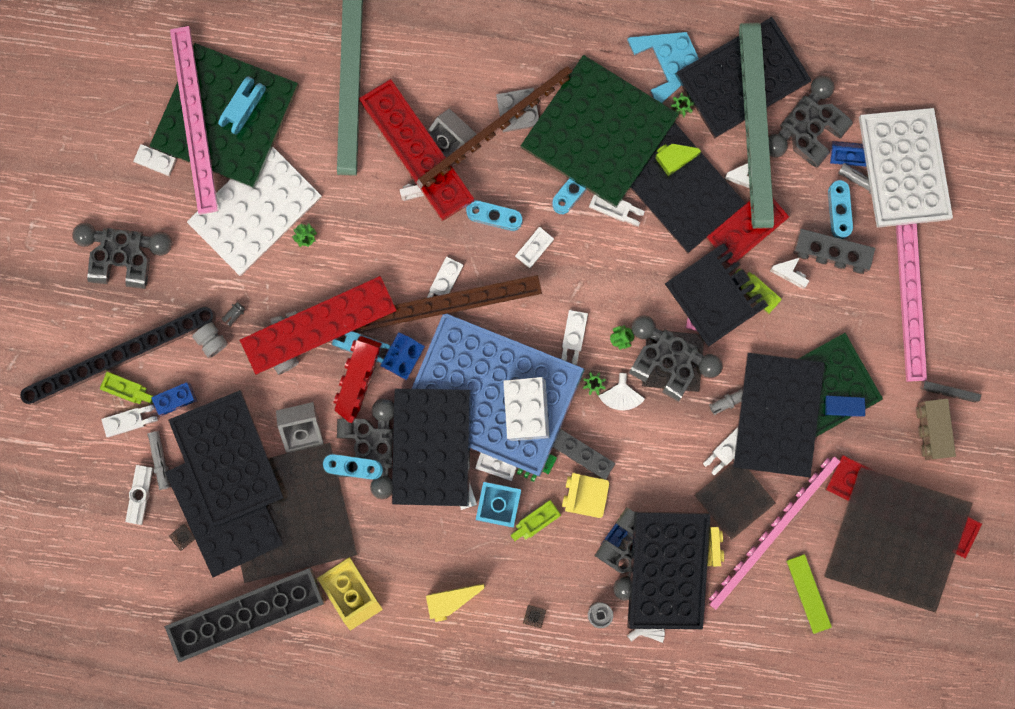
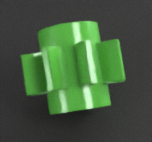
(680, 100)
(304, 235)
(622, 337)
(596, 389)

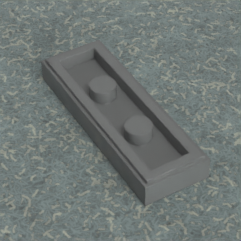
(950, 391)

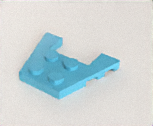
(673, 54)

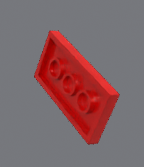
(739, 233)

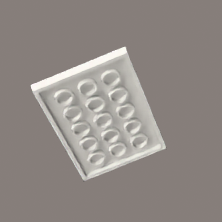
(905, 167)
(255, 218)

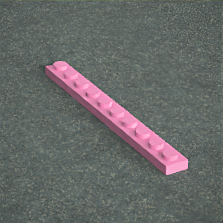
(194, 120)
(911, 302)
(778, 525)

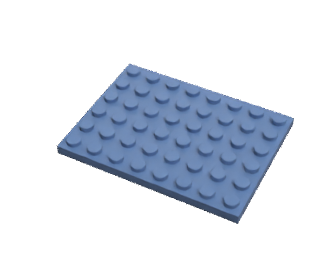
(480, 361)

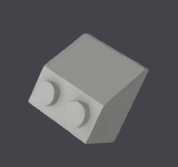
(450, 132)
(299, 427)

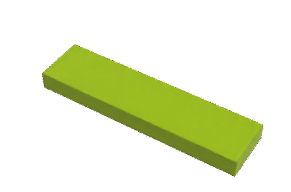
(808, 594)

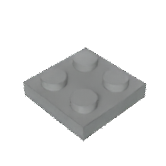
(509, 100)

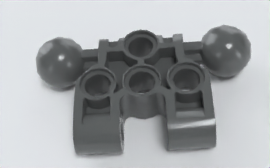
(837, 124)
(99, 271)
(709, 365)
(383, 412)
(612, 555)

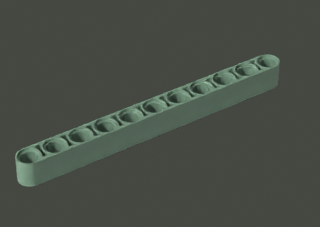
(349, 87)
(756, 125)

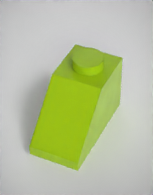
(675, 156)

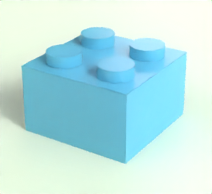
(498, 504)

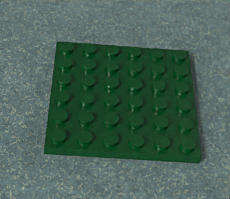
(599, 131)
(231, 155)

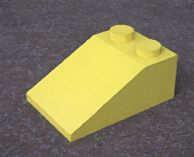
(349, 594)
(446, 602)

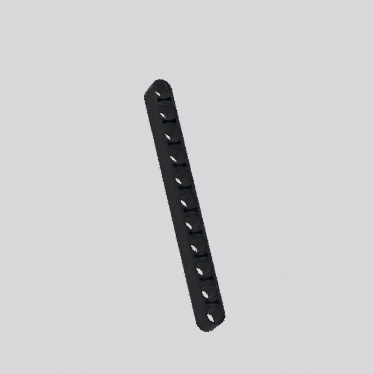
(108, 356)

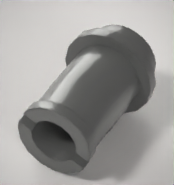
(234, 313)

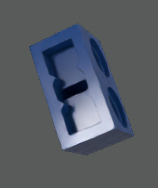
(402, 356)
(174, 399)

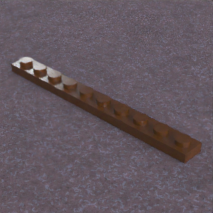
(489, 132)
(459, 301)

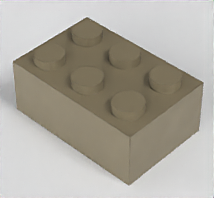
(935, 429)

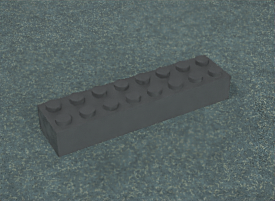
(245, 614)

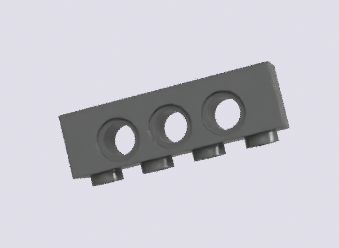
(863, 253)
(583, 454)

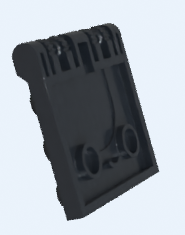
(713, 297)

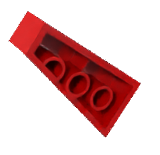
(357, 378)

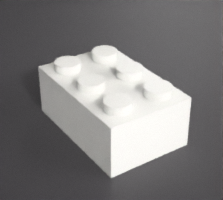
(526, 409)

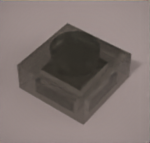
(182, 537)
(534, 616)

